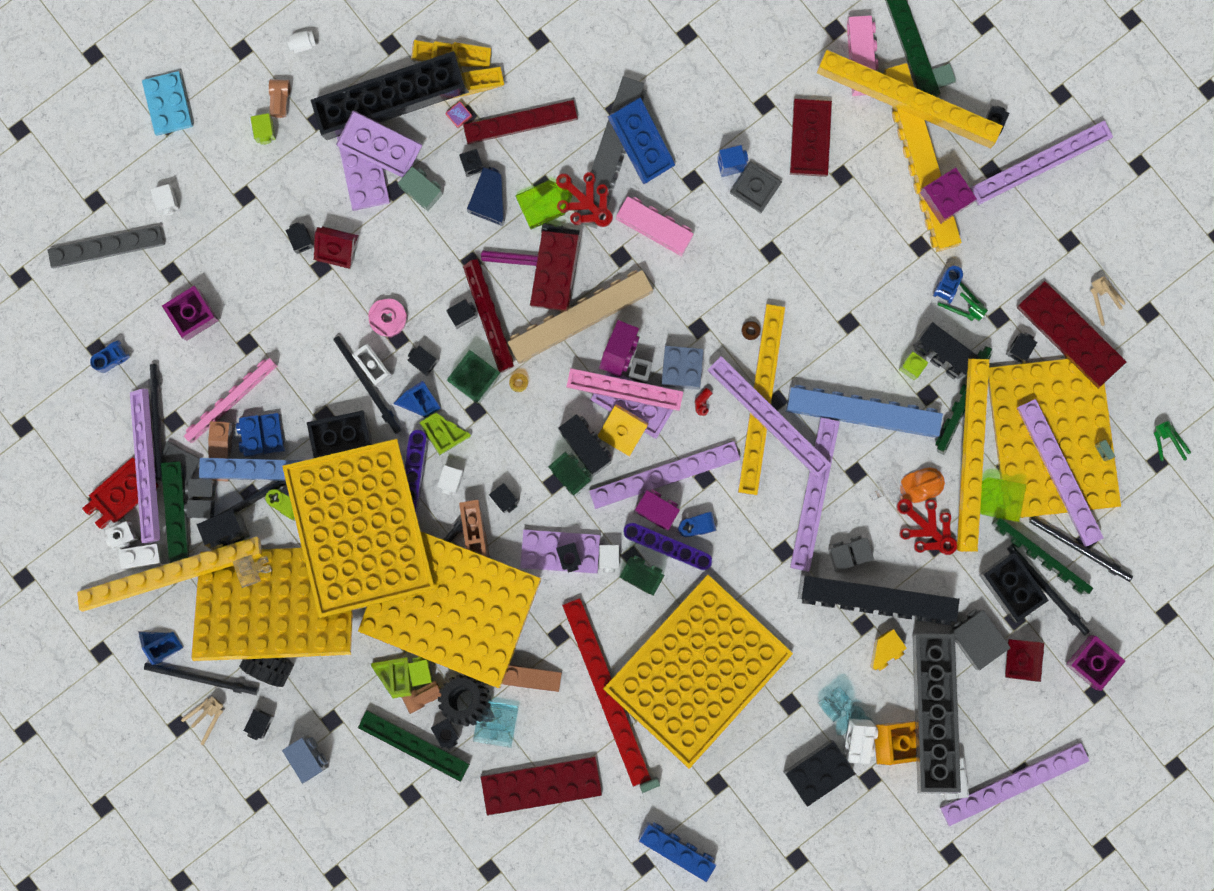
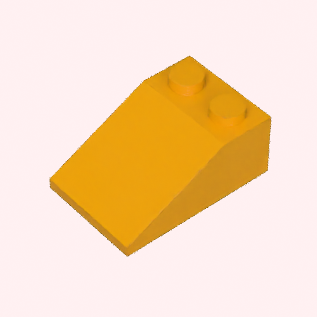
(896, 743)

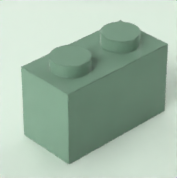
(420, 188)

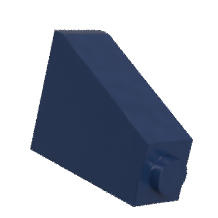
(488, 197)

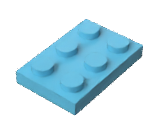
(167, 103)

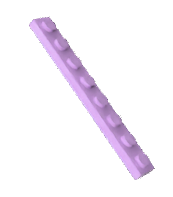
(1042, 162)
(769, 417)
(145, 466)
(1060, 473)
(664, 475)
(814, 498)
(1014, 784)

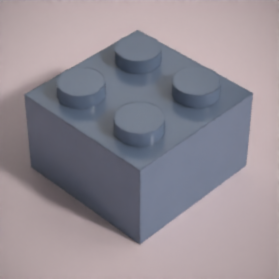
(682, 367)
(305, 758)

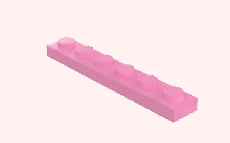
(624, 389)
(223, 405)

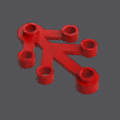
(586, 202)
(929, 528)

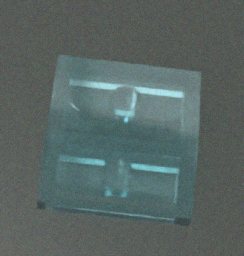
(497, 726)

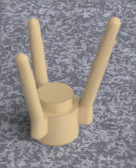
(1102, 287)
(210, 707)

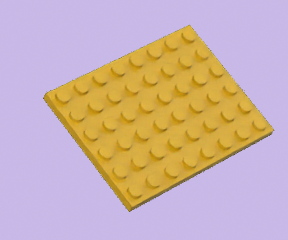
(1078, 421)
(358, 528)
(267, 617)
(467, 619)
(698, 671)

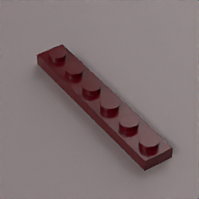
(520, 122)
(488, 316)

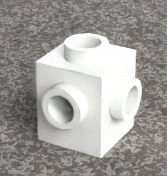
(120, 535)

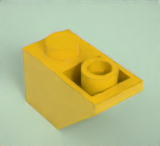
(886, 648)

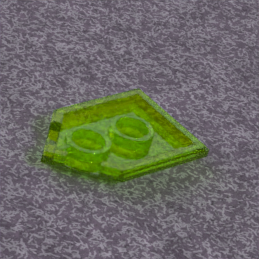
(540, 203)
(1002, 499)

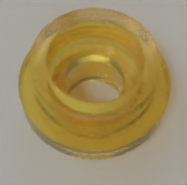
(518, 376)

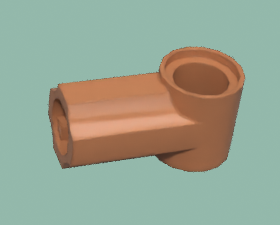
(279, 92)
(421, 697)

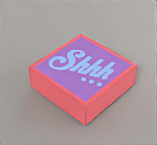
(458, 114)

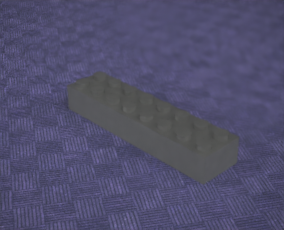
(936, 714)

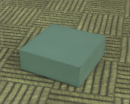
(944, 75)
(1104, 450)
(649, 785)

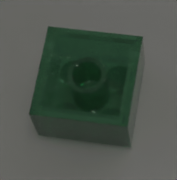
(474, 377)
(570, 474)
(641, 575)

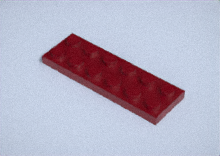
(1071, 334)
(541, 786)

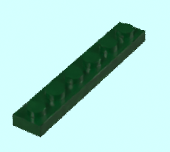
(912, 46)
(959, 409)
(174, 511)
(1048, 561)
(413, 745)

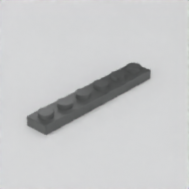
(105, 247)

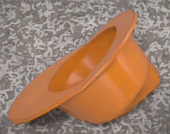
(923, 485)

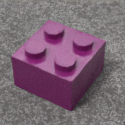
(948, 195)
(190, 313)
(620, 348)
(657, 509)
(1095, 662)

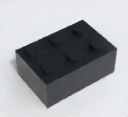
(944, 351)
(339, 433)
(585, 444)
(1013, 587)
(819, 772)

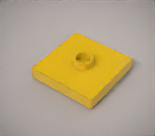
(622, 430)

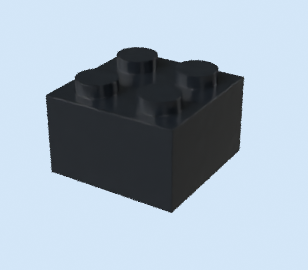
(223, 530)

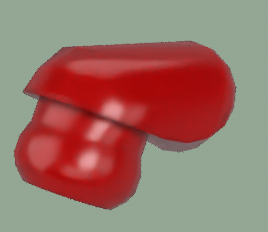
(700, 402)

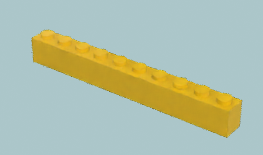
(909, 99)
(922, 164)

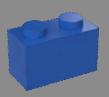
(732, 160)

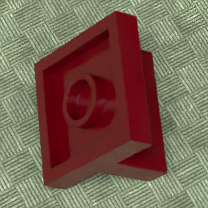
(334, 246)
(1024, 660)

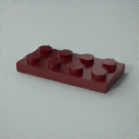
(810, 137)
(555, 271)

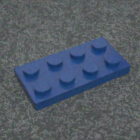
(641, 140)

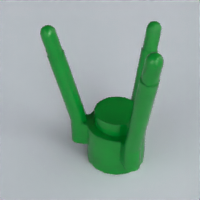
(976, 309)
(1165, 431)

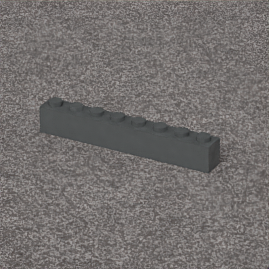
(610, 149)

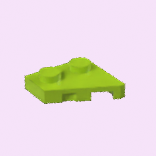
(443, 433)
(394, 676)

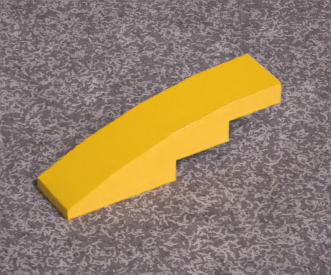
(468, 54)
(483, 80)

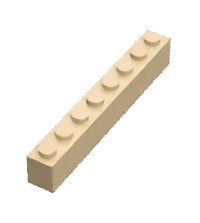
(580, 317)

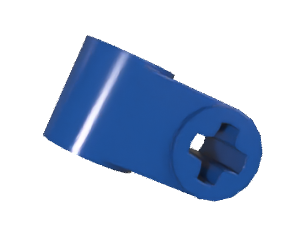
(947, 287)
(110, 356)
(700, 525)

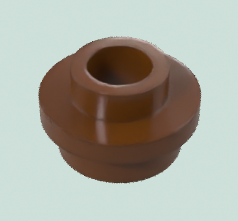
(751, 324)

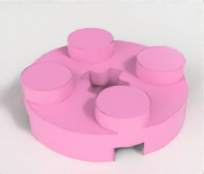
(388, 328)

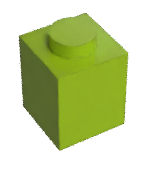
(263, 128)
(913, 366)
(420, 671)

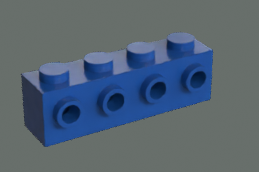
(676, 851)

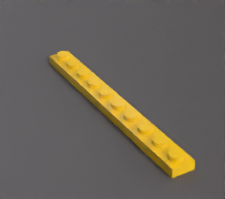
(764, 386)
(973, 455)
(168, 574)

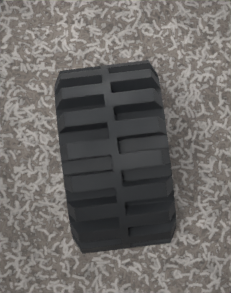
(268, 670)
(477, 707)

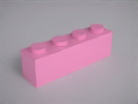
(861, 43)
(655, 226)

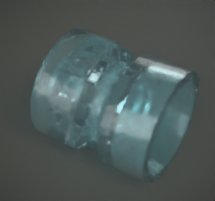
(830, 708)

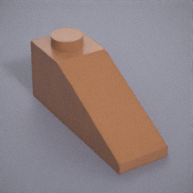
(220, 441)
(473, 527)
(532, 678)

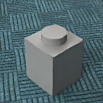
(640, 370)

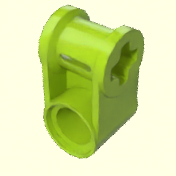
(284, 504)

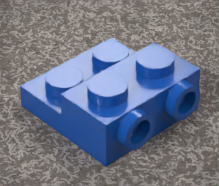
(260, 435)

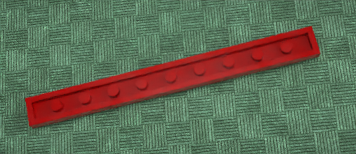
(600, 677)

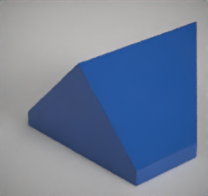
(419, 400)
(159, 645)

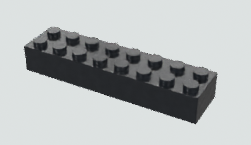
(391, 94)
(877, 598)

